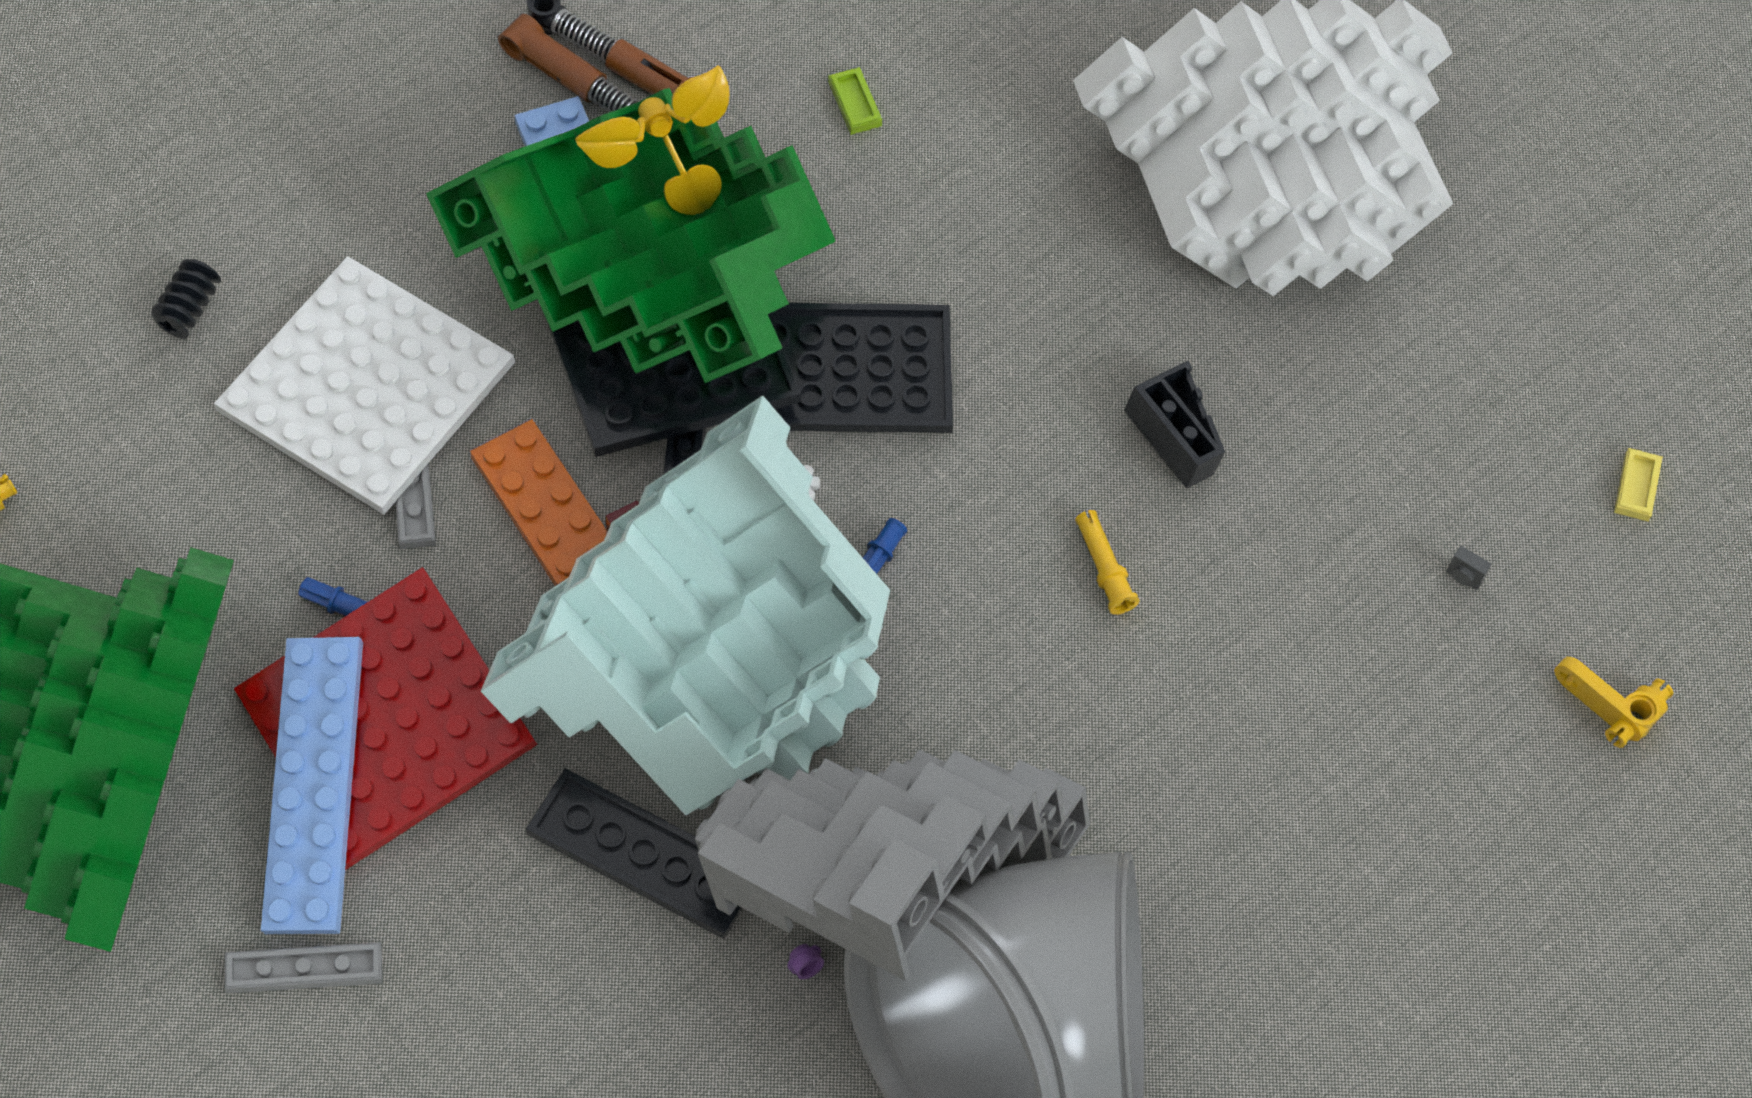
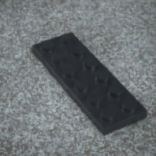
(629, 848)

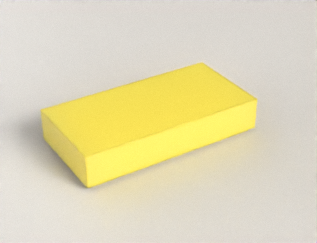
(1638, 484)

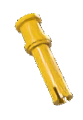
(1111, 575)

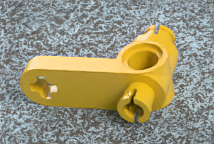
(1613, 707)

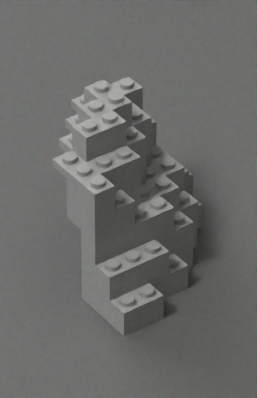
(880, 852)

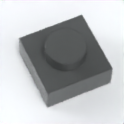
(1468, 568)

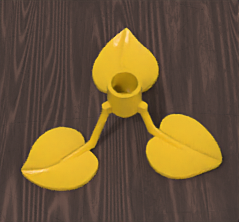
(697, 99)

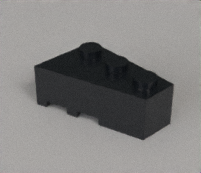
(1176, 424)

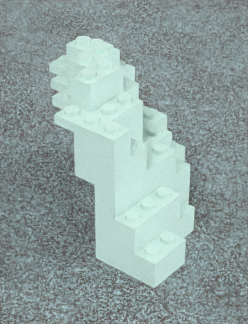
(708, 623)

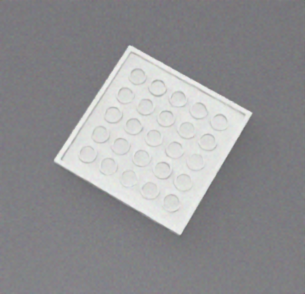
(365, 384)

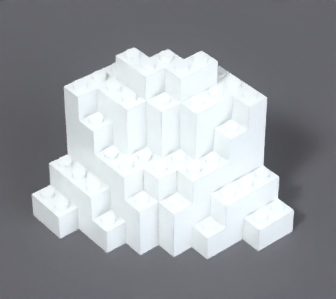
(1280, 136)

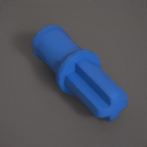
(881, 548)
(331, 598)

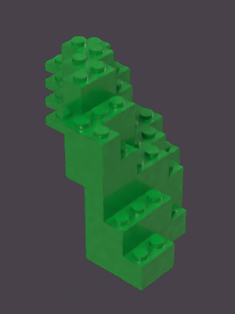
(627, 263)
(91, 728)

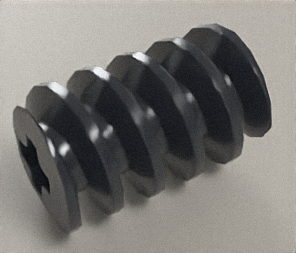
(183, 296)

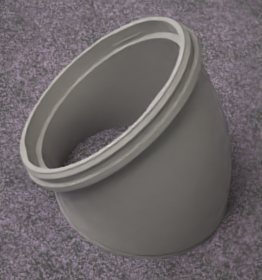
(1014, 989)

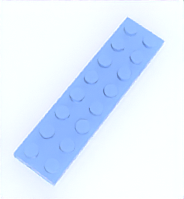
(312, 786)

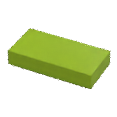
(855, 100)

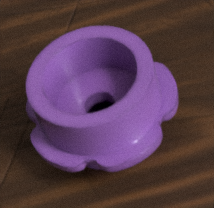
(805, 961)

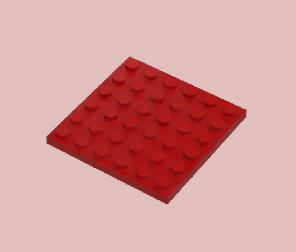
(420, 713)

